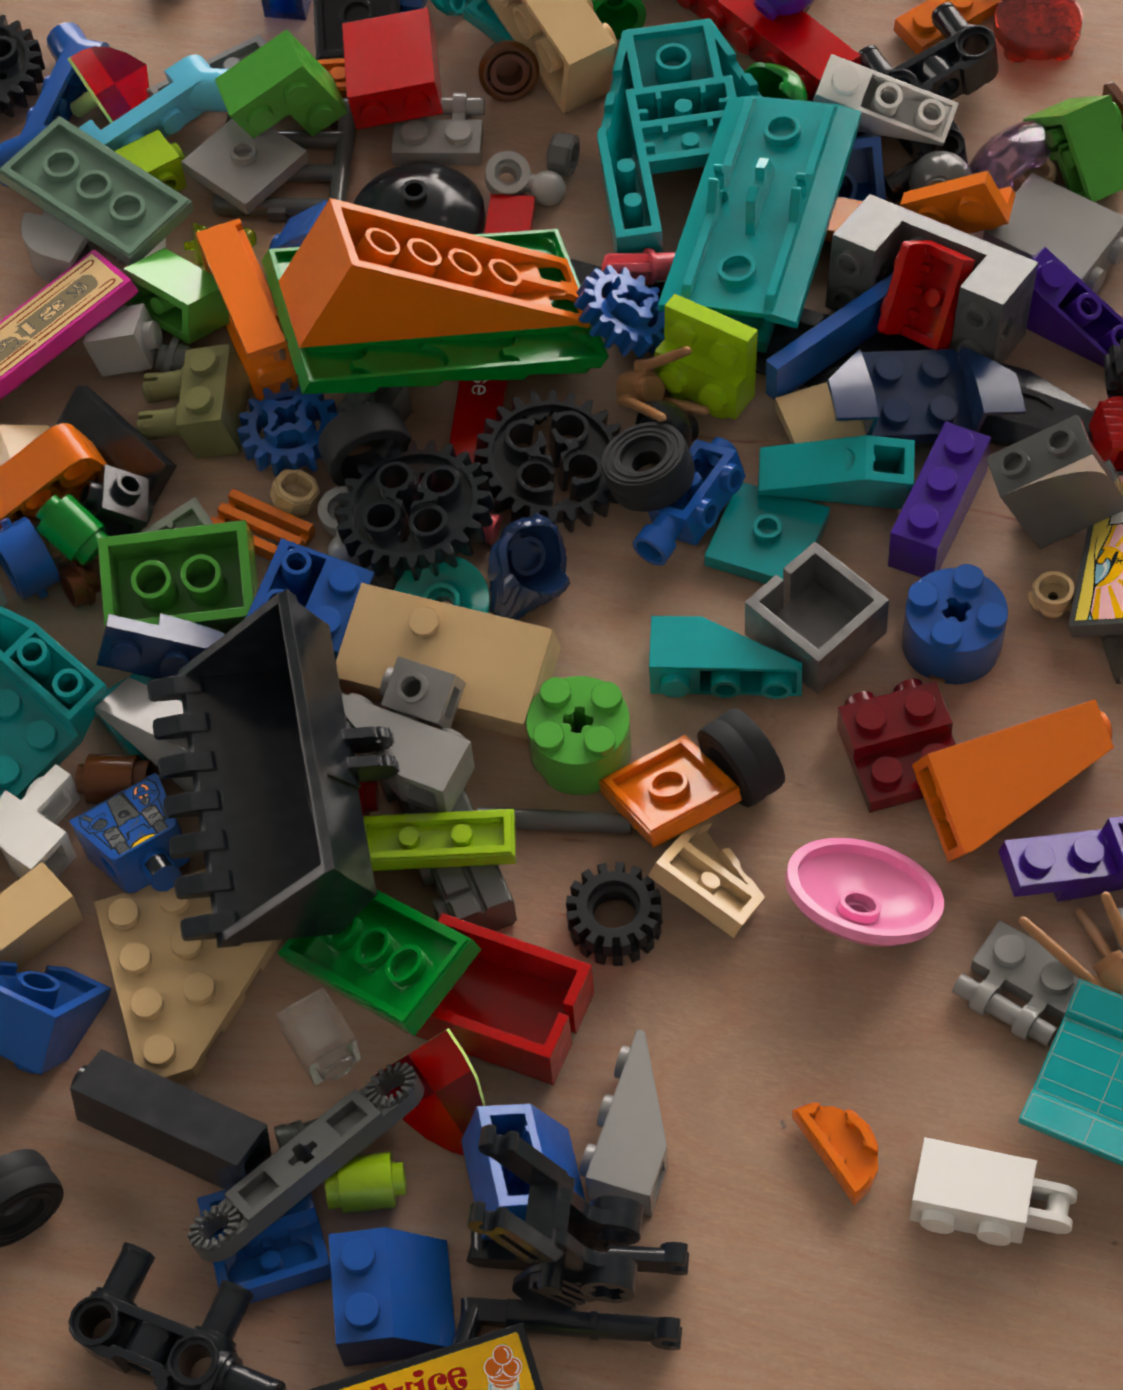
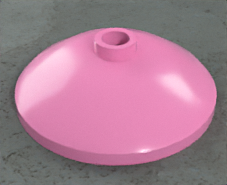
(864, 892)

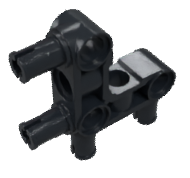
(948, 69)
(160, 1345)

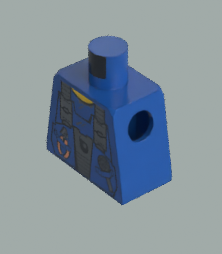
(131, 837)

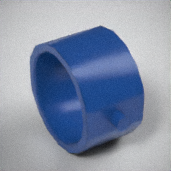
(26, 559)

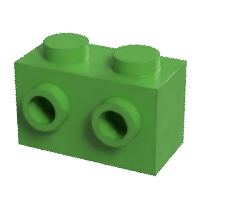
(178, 295)

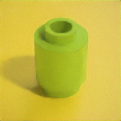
(367, 1184)

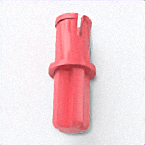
(648, 263)

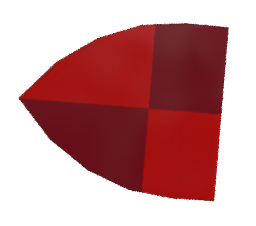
(112, 79)
(449, 1092)

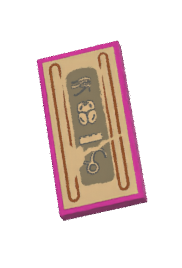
(59, 317)

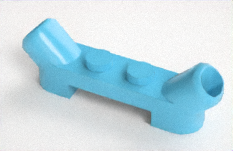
(187, 96)

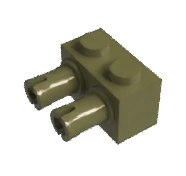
(210, 396)

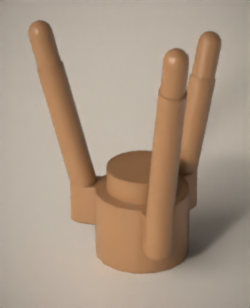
(643, 385)
(1109, 968)

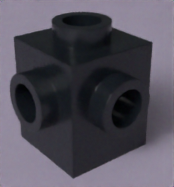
(118, 501)

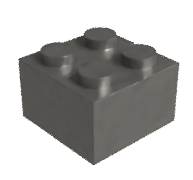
(826, 617)

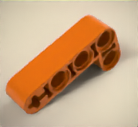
(50, 465)

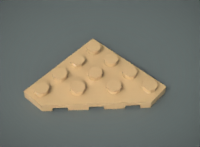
(173, 989)

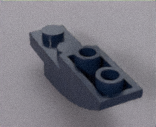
(151, 648)

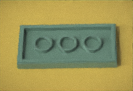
(95, 191)

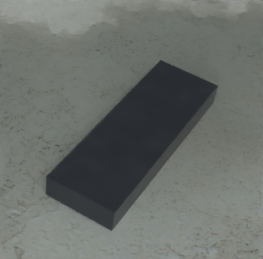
(117, 439)

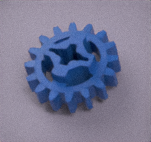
(621, 310)
(288, 429)

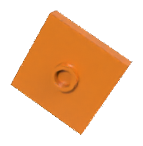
(669, 791)

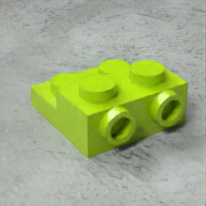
(721, 362)

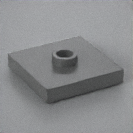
(244, 167)

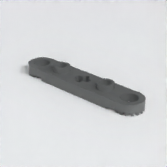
(286, 1179)

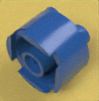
(954, 624)

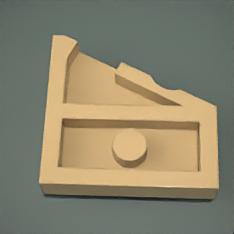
(708, 879)

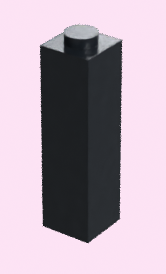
(168, 1120)

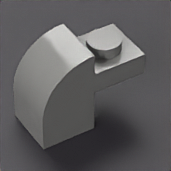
(52, 245)

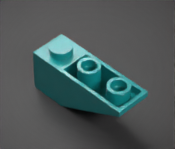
(840, 470)
(710, 659)

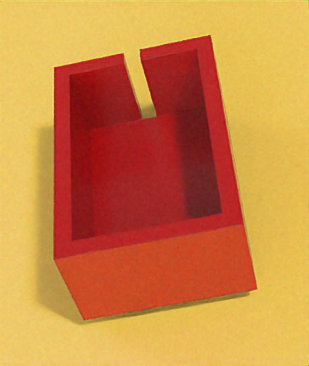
(514, 1003)

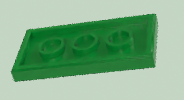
(387, 961)

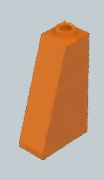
(998, 777)

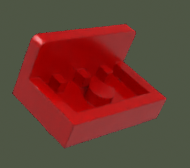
(924, 293)

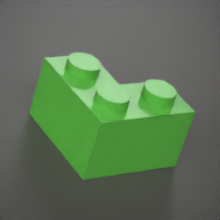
(279, 82)
(1086, 143)

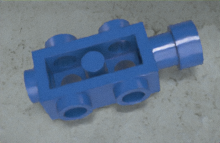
(687, 520)

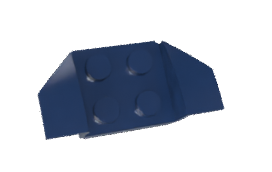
(920, 390)

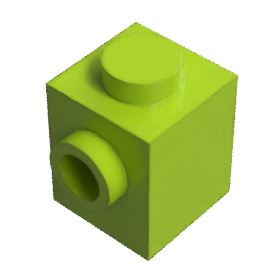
(157, 158)

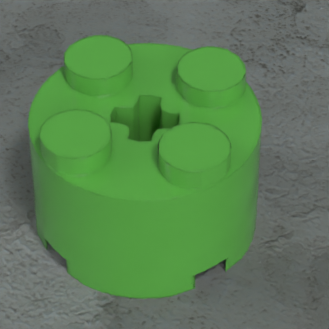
(578, 733)

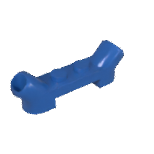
(58, 88)

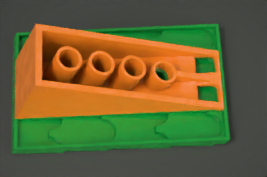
(425, 304)

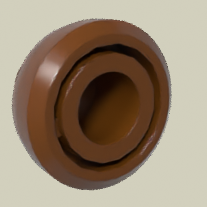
(508, 70)

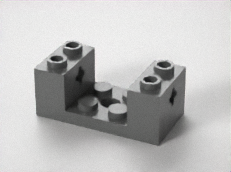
(991, 301)

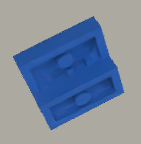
(281, 1257)

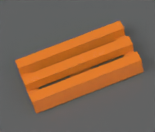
(265, 521)

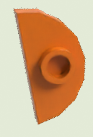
(843, 1145)

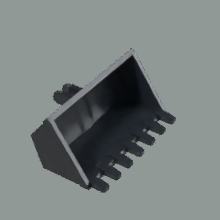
(270, 781)

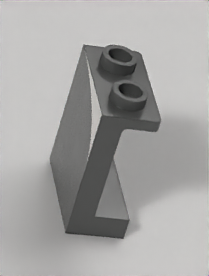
(1056, 482)

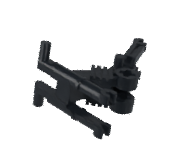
(566, 1256)

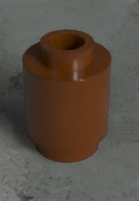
(110, 774)

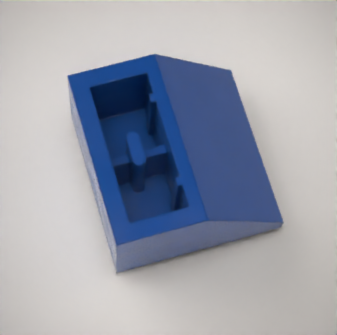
(320, 583)
(493, 1181)

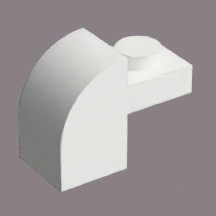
(30, 825)

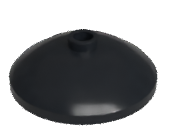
(428, 195)

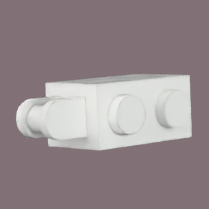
(986, 1194)

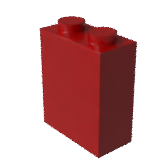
(392, 68)

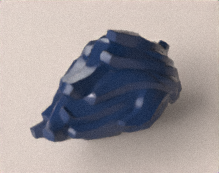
(527, 567)

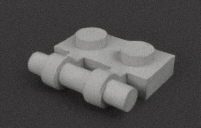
(442, 141)
(1026, 970)

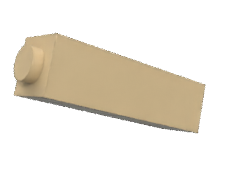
(35, 915)

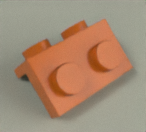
(963, 203)

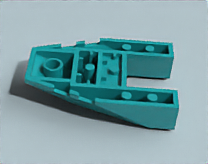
(662, 118)

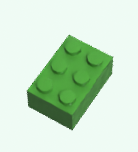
(181, 572)

